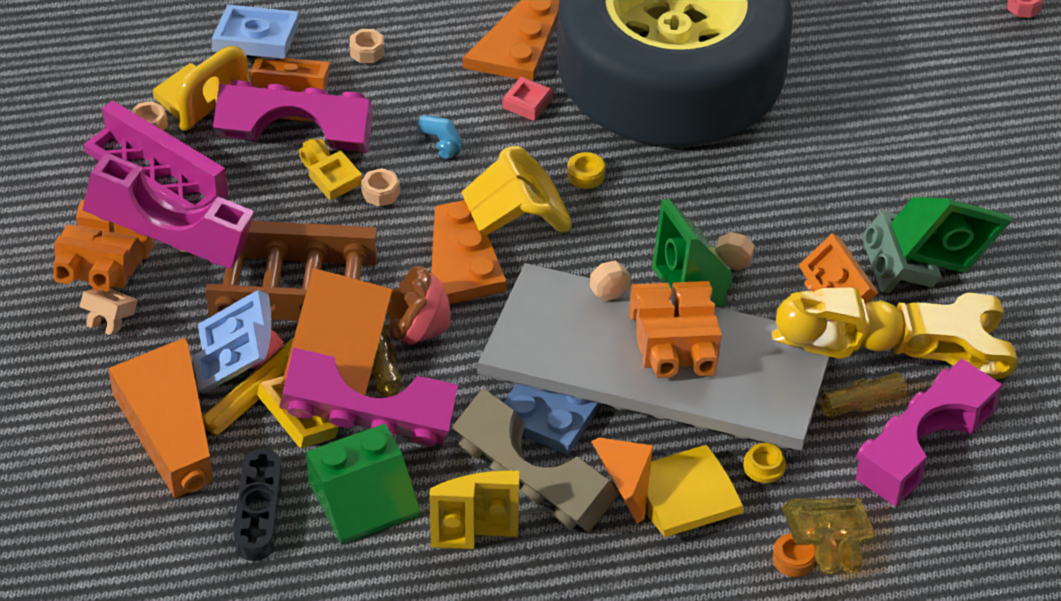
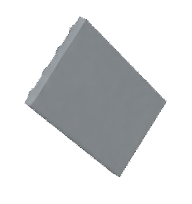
(577, 345)

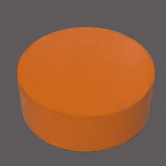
(793, 559)

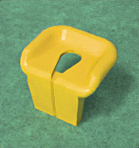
(194, 89)
(503, 195)

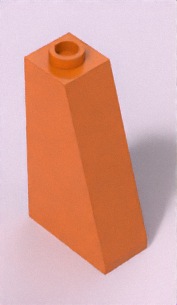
(165, 412)

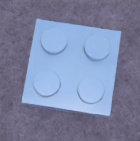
(256, 31)

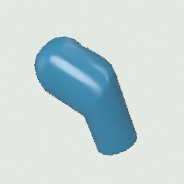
(444, 129)

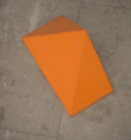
(629, 469)

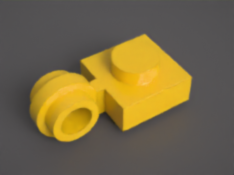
(332, 173)

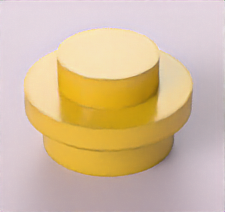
(764, 463)

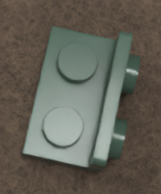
(888, 259)

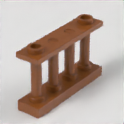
(293, 242)

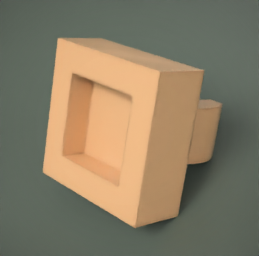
(110, 305)

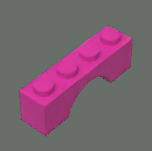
(246, 111)
(123, 196)
(318, 390)
(956, 401)

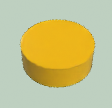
(586, 170)

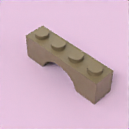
(572, 488)

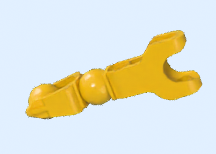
(912, 329)

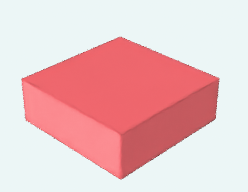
(527, 98)

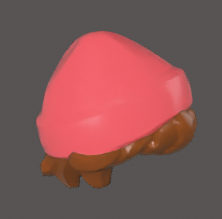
(418, 308)

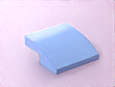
(233, 341)

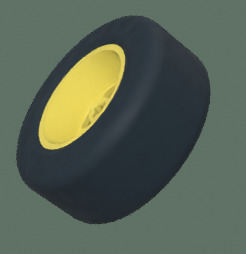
(670, 83)

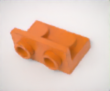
(835, 267)

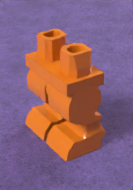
(98, 252)
(676, 327)

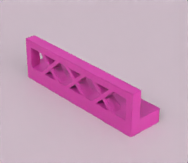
(166, 158)

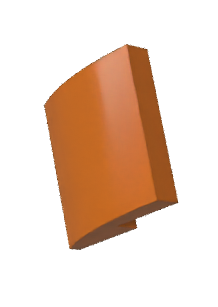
(290, 72)

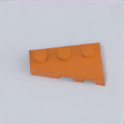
(516, 42)
(463, 255)

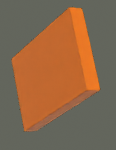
(342, 321)

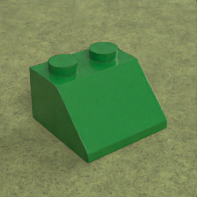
(947, 231)
(686, 254)
(362, 484)

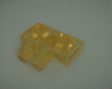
(829, 523)

